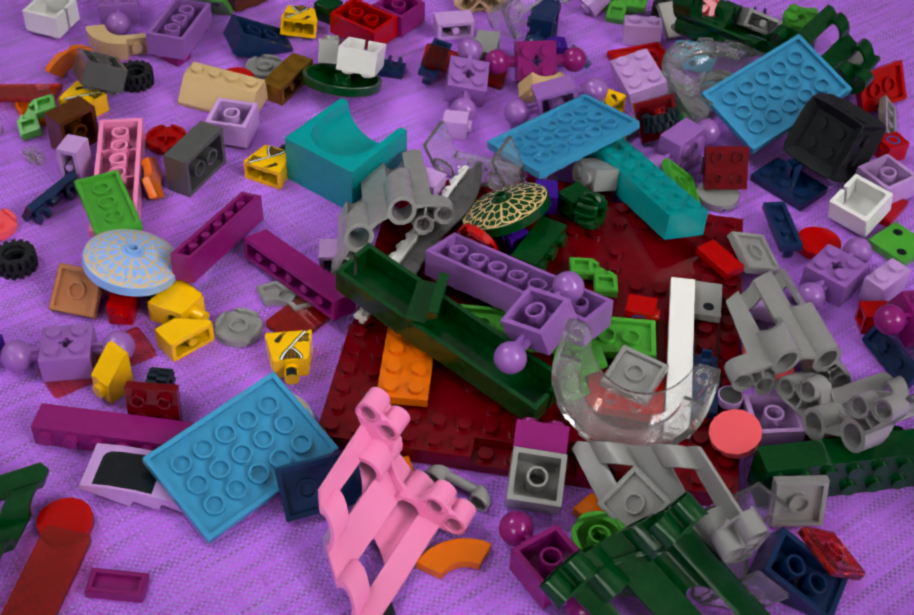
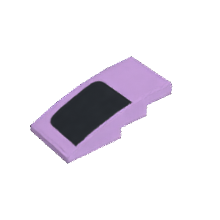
(122, 477)

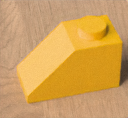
(183, 336)
(111, 373)

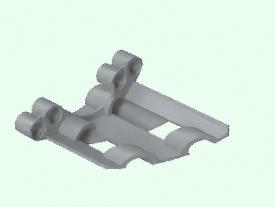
(379, 195)
(795, 337)
(856, 412)
(726, 527)

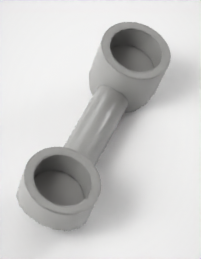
(479, 495)

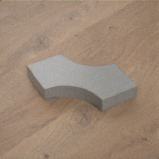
(277, 294)

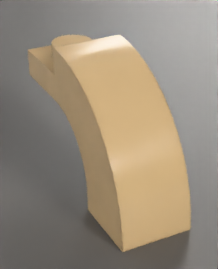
(116, 45)

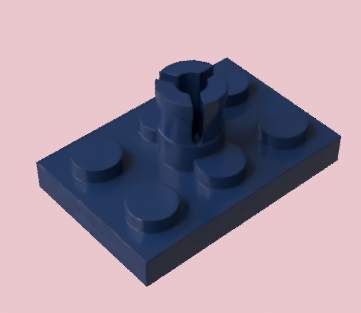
(789, 183)
(300, 484)

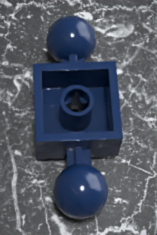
(543, 21)

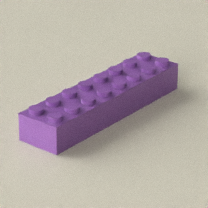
(503, 279)

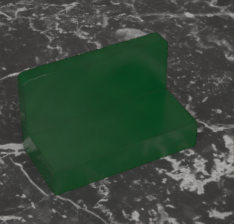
(427, 301)

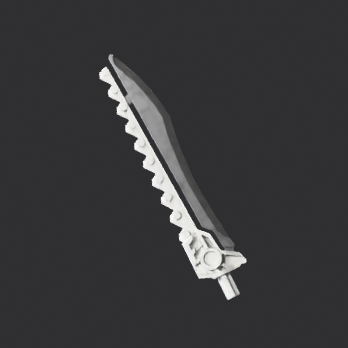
(411, 252)

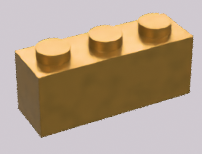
(286, 78)

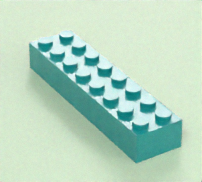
(653, 193)

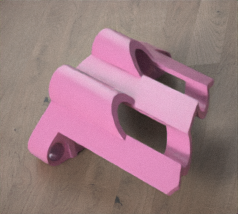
(395, 507)

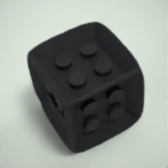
(833, 137)

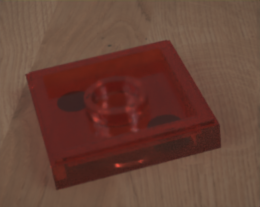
(831, 553)

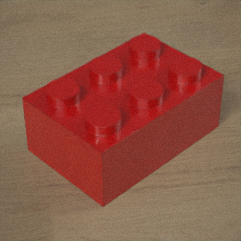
(363, 22)

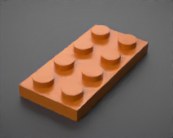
(405, 371)

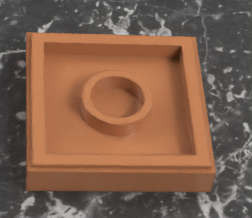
(75, 292)

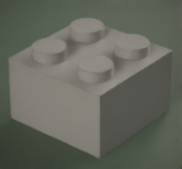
(536, 480)

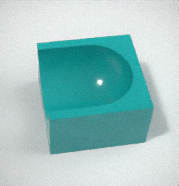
(336, 156)

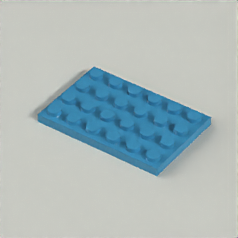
(771, 92)
(566, 134)
(228, 458)

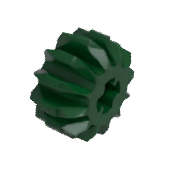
(590, 210)

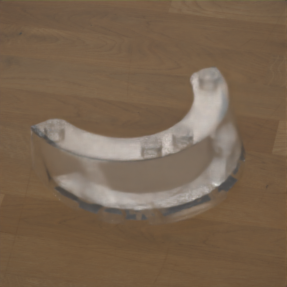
(698, 63)
(618, 415)

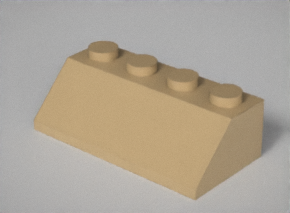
(206, 84)

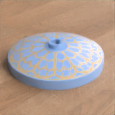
(129, 262)

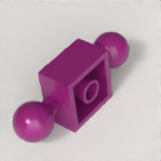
(524, 51)
(897, 317)
(536, 555)

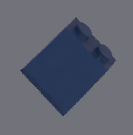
(254, 38)
(799, 572)

